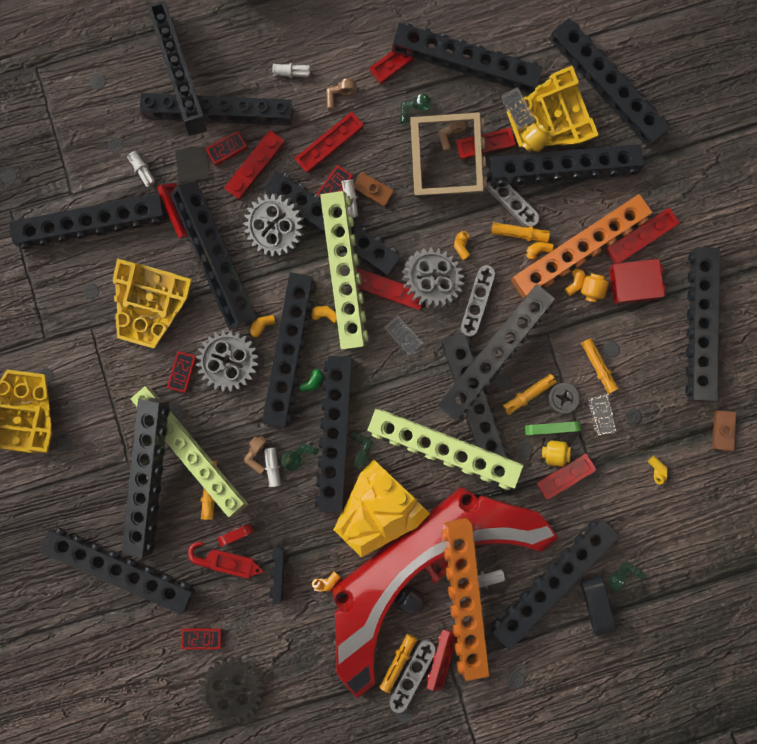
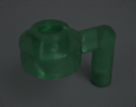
(421, 102)
(362, 458)
(292, 459)
(617, 579)

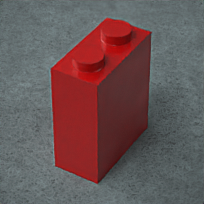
(637, 281)

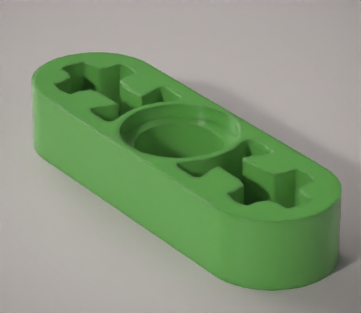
(553, 428)

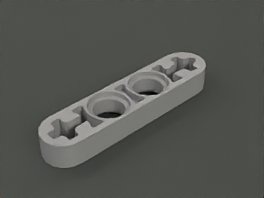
(507, 201)
(478, 301)
(409, 674)

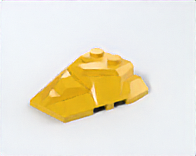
(560, 110)
(146, 301)
(24, 412)
(377, 511)

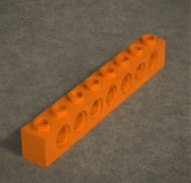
(635, 207)
(476, 666)

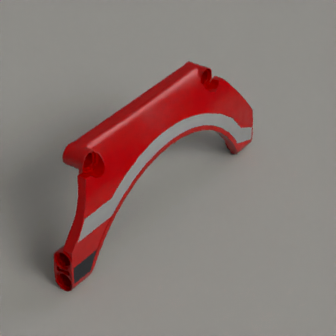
(384, 575)

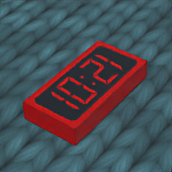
(226, 148)
(334, 183)
(181, 372)
(201, 638)

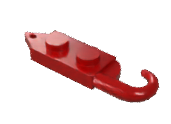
(225, 562)

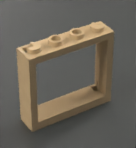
(479, 144)

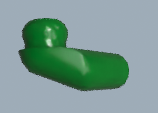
(314, 382)

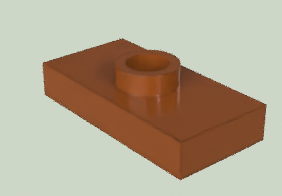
(373, 189)
(724, 430)

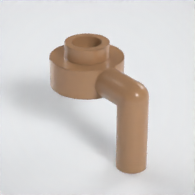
(345, 87)
(454, 128)
(256, 445)

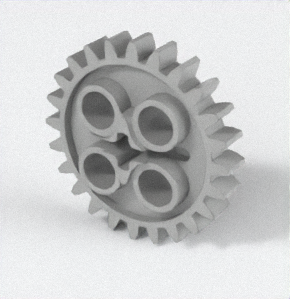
(285, 237)
(435, 294)
(234, 345)

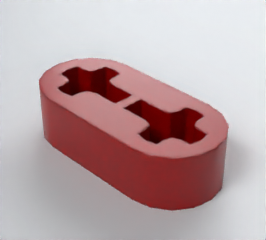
(235, 534)

